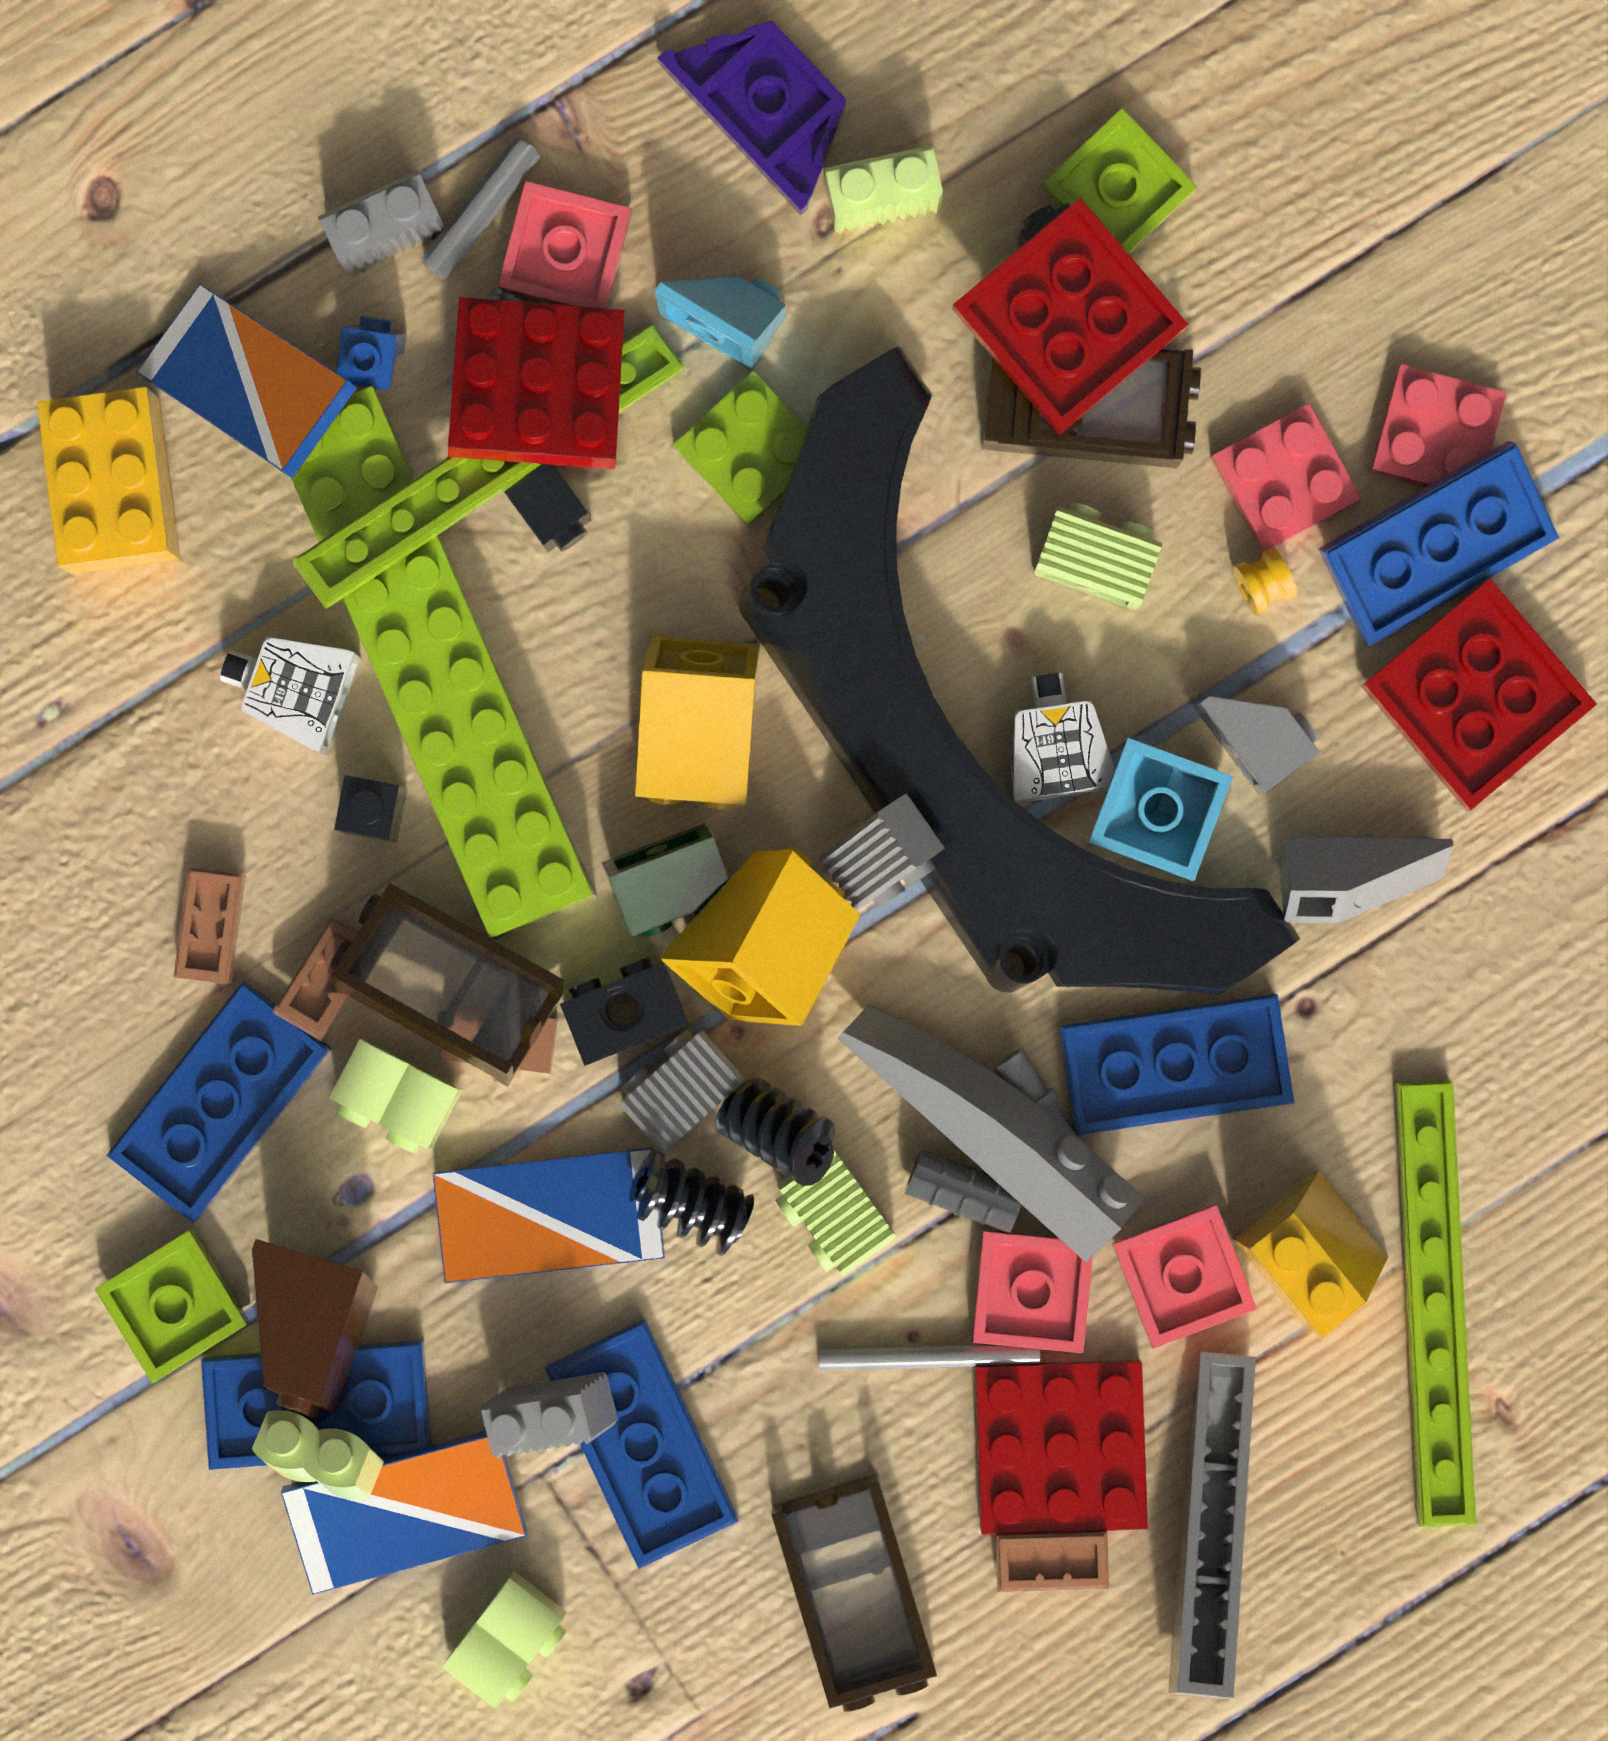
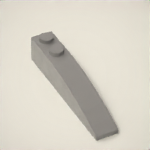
(999, 1131)
(1213, 1529)

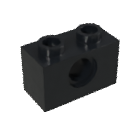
(599, 1035)

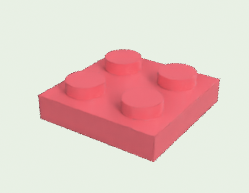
(564, 248)
(1434, 426)
(1286, 478)
(1184, 1276)
(1031, 1293)

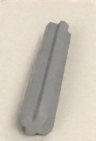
(480, 208)

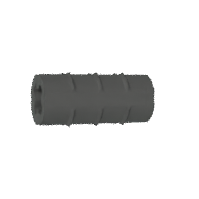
(962, 1191)

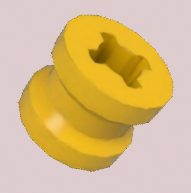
(1264, 580)

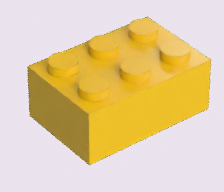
(108, 480)

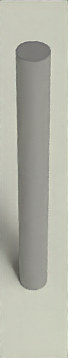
(925, 1357)

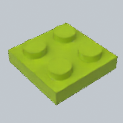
(1122, 181)
(745, 448)
(172, 1306)

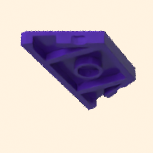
(765, 103)

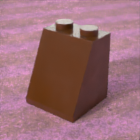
(308, 1325)

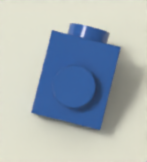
(369, 352)

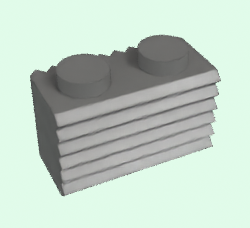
(382, 223)
(883, 852)
(681, 1090)
(549, 1414)

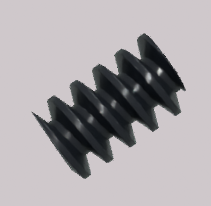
(778, 1131)
(690, 1200)

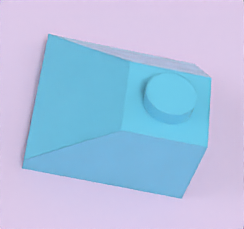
(725, 313)
(1160, 809)

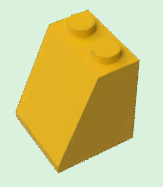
(696, 721)
(765, 940)
(1314, 1255)

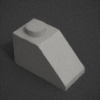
(1260, 738)

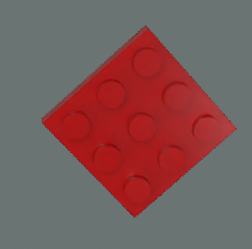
(1069, 316)
(536, 383)
(1478, 695)
(1061, 1447)

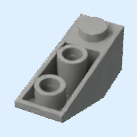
(1351, 875)

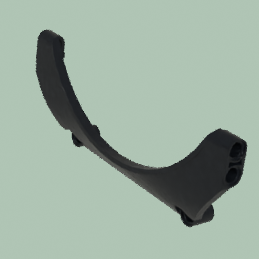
(856, 672)

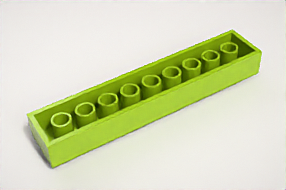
(446, 689)

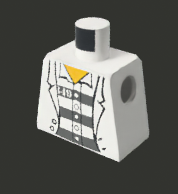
(295, 688)
(1057, 746)

